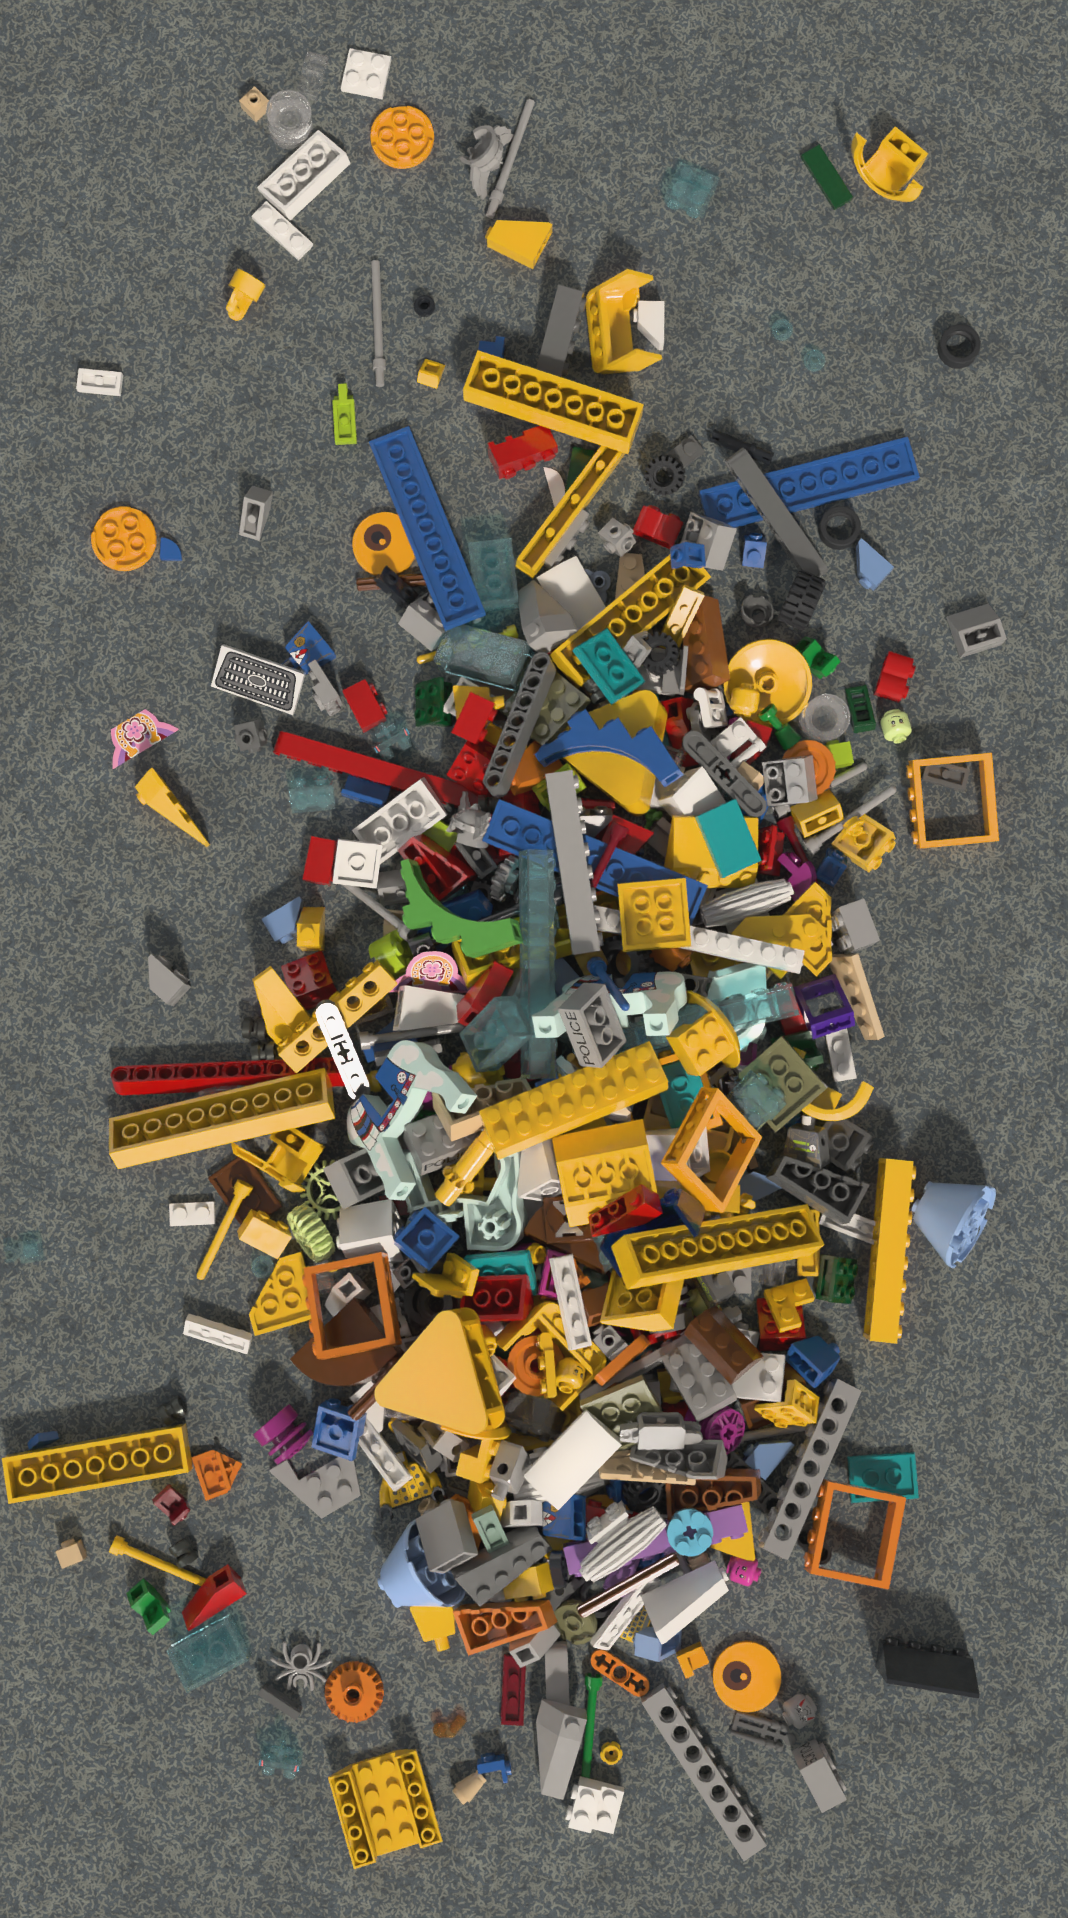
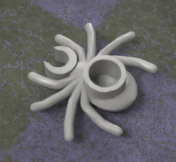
(301, 1665)

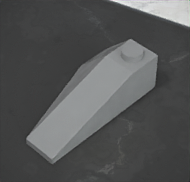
(543, 618)
(695, 1461)
(558, 1740)

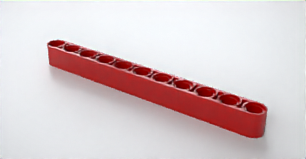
(366, 767)
(201, 1076)

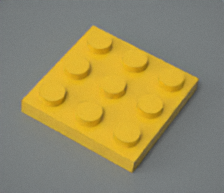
(654, 915)

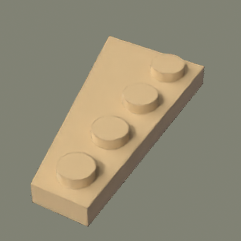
(629, 572)
(855, 986)
(622, 1468)

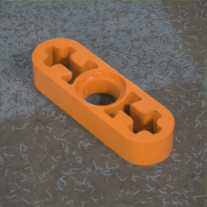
(622, 1360)
(620, 1681)

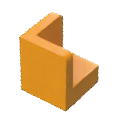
(692, 1658)

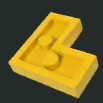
(783, 1301)

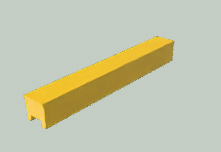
(567, 509)

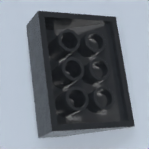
(927, 1667)

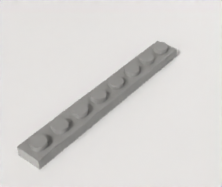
(652, 1359)

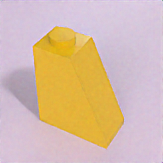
(519, 239)
(311, 929)
(743, 1546)

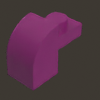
(802, 876)

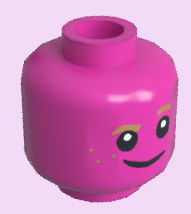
(743, 1571)

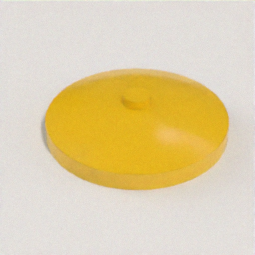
(777, 674)

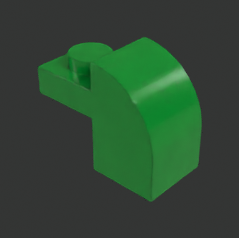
(819, 661)
(149, 1605)

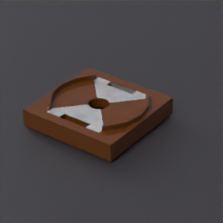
(556, 1226)

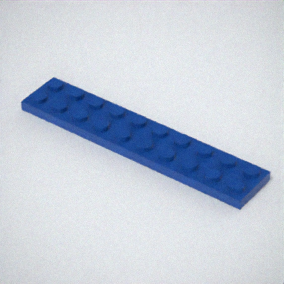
(818, 482)
(427, 528)
(520, 830)

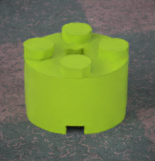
(392, 953)

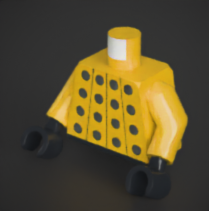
(417, 1488)

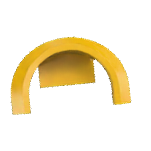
(891, 165)
(705, 1040)
(824, 1105)
(289, 1160)
(477, 1461)

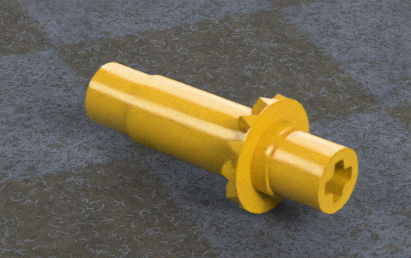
(460, 1177)

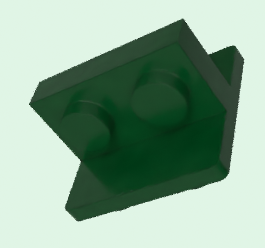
(430, 703)
(804, 1041)
(836, 1279)

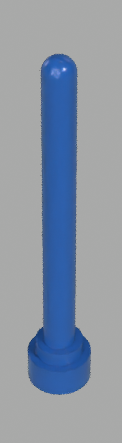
(598, 968)

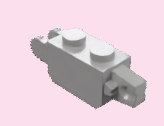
(661, 1431)

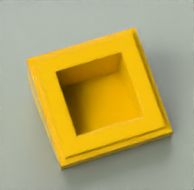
(430, 373)

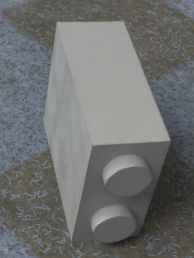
(446, 1536)

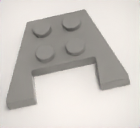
(325, 1487)

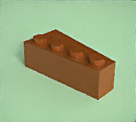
(706, 648)
(708, 1494)

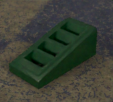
(863, 726)

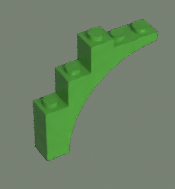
(427, 911)

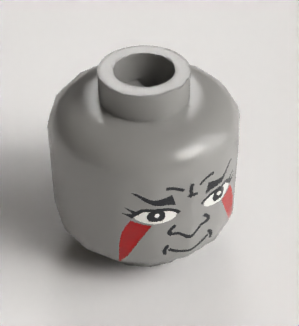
(799, 1710)

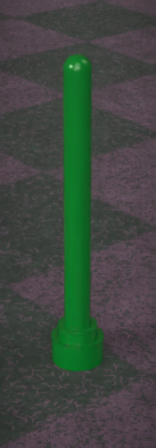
(592, 1685)

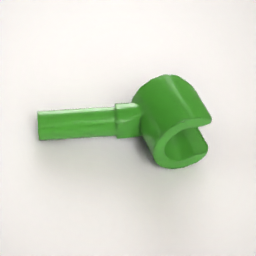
(652, 816)

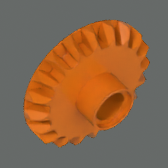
(822, 758)
(519, 1364)
(359, 1677)

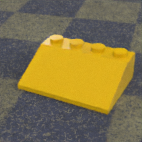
(690, 856)
(641, 1308)

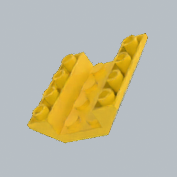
(601, 1167)
(384, 1806)

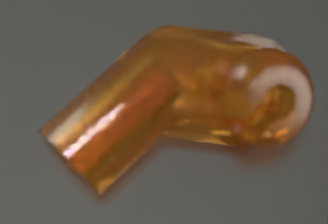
(449, 1729)

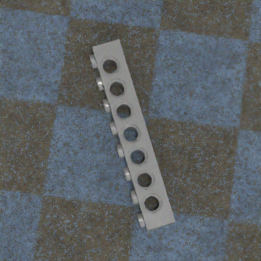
(847, 1397)
(745, 1843)

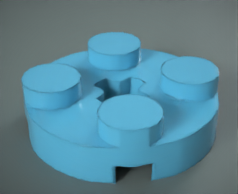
(683, 1544)

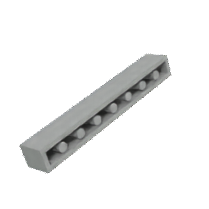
(572, 862)

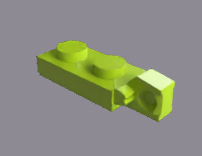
(344, 417)

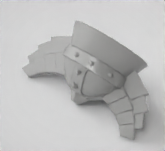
(486, 155)
(470, 823)

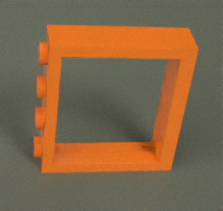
(387, 1302)
(888, 1542)

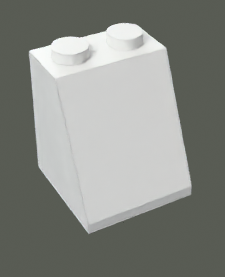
(691, 794)
(658, 1144)
(539, 1172)
(369, 1230)

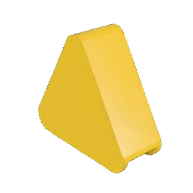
(615, 774)
(446, 1376)

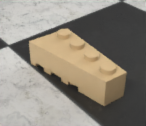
(463, 1124)

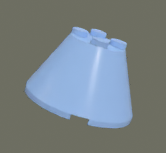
(951, 1217)
(408, 1578)

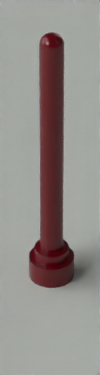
(788, 827)
(617, 833)

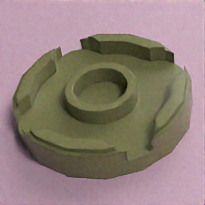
(572, 1625)

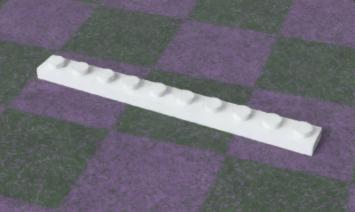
(722, 945)

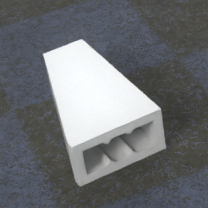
(424, 1008)
(684, 1599)

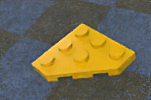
(818, 905)
(783, 930)
(282, 1297)

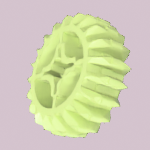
(316, 1204)
(311, 1233)

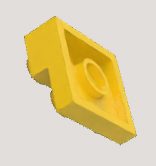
(868, 845)

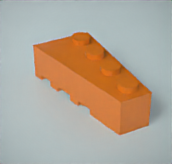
(501, 1622)

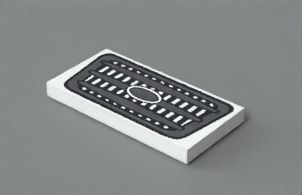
(258, 679)

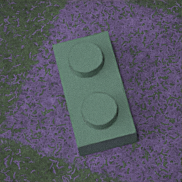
(490, 1528)

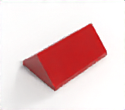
(501, 1298)

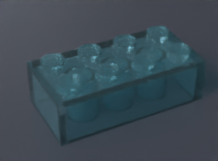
(484, 656)

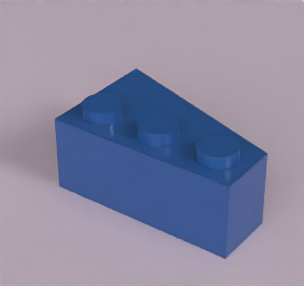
(468, 906)

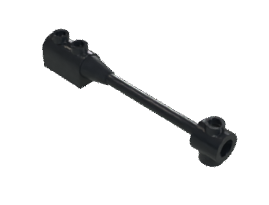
(424, 943)

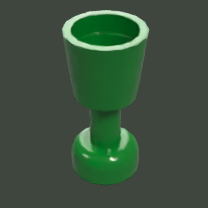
(784, 732)

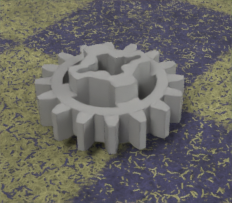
(505, 879)

